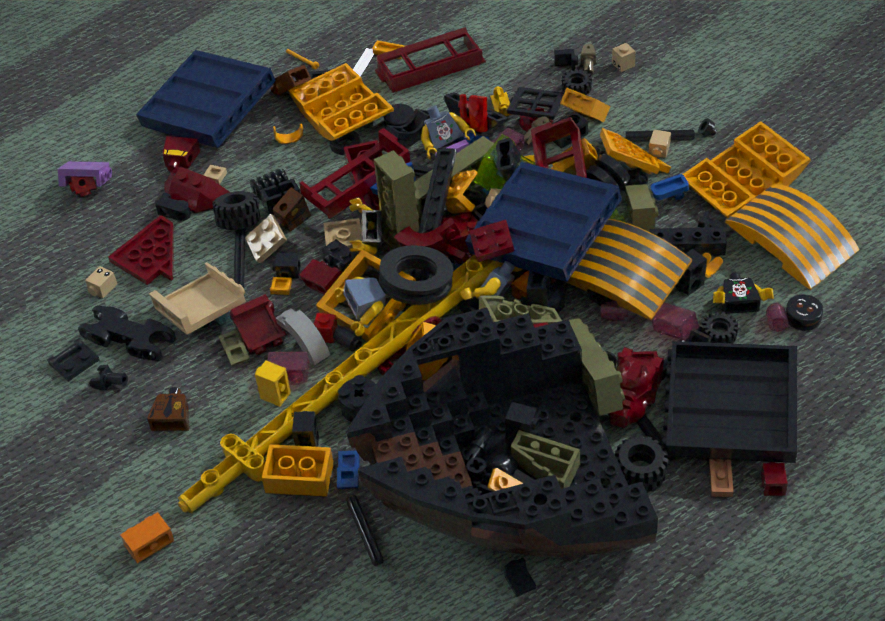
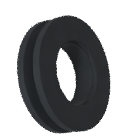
(415, 291)

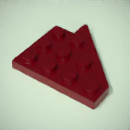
(148, 252)

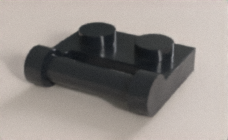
(75, 364)

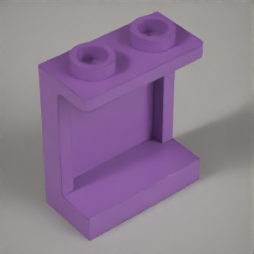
(93, 169)

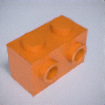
(147, 537)

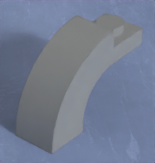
(305, 334)

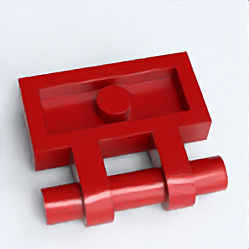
(477, 112)

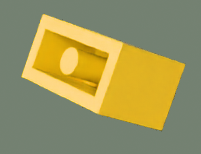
(272, 383)

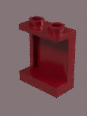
(257, 325)

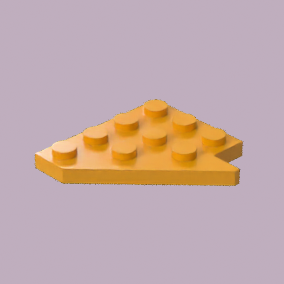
(631, 154)

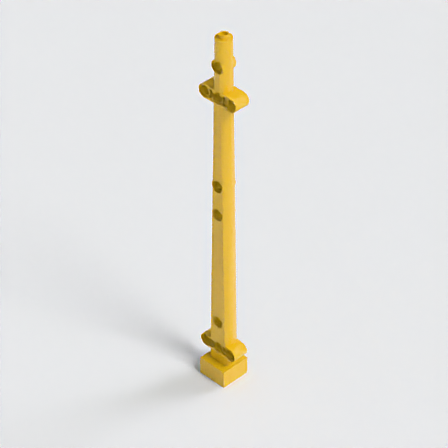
(248, 455)

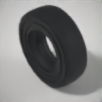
(338, 148)

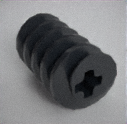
(267, 181)

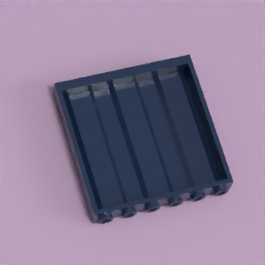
(206, 98)
(550, 218)

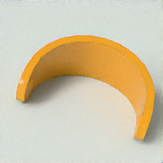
(288, 138)
(713, 266)

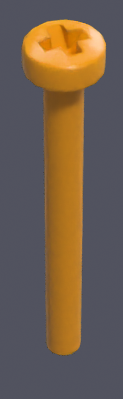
(315, 65)

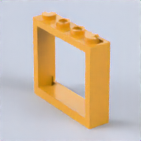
(356, 269)

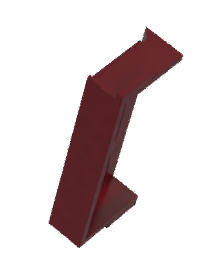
(433, 70)
(550, 132)
(332, 207)

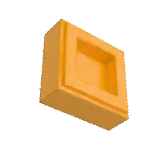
(281, 285)

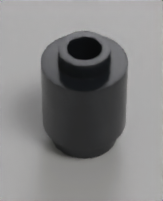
(347, 338)

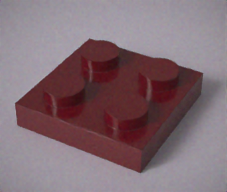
(491, 240)

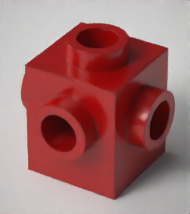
(82, 190)

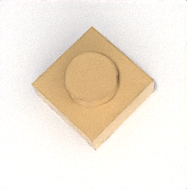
(216, 173)

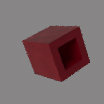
(774, 479)

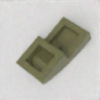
(234, 348)

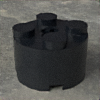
(353, 395)

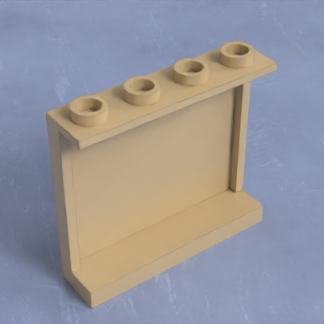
(200, 300)

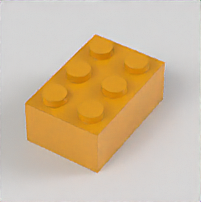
(297, 470)

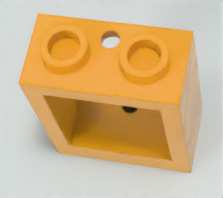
(585, 104)

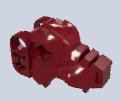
(639, 387)

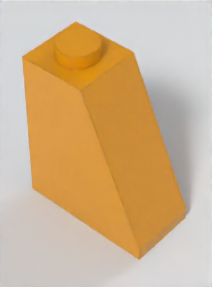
(568, 165)

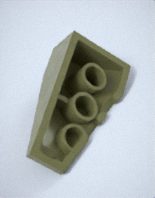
(501, 309)

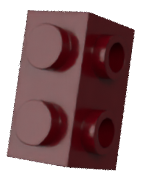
(319, 276)

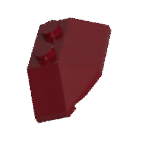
(193, 188)

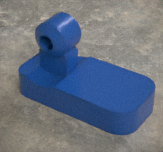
(670, 187)

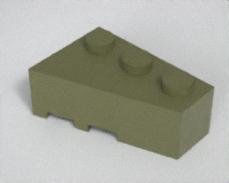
(641, 206)
(545, 457)

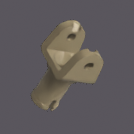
(588, 58)
(536, 123)

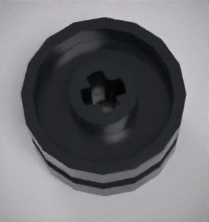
(608, 171)

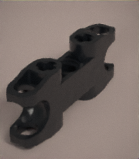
(117, 328)

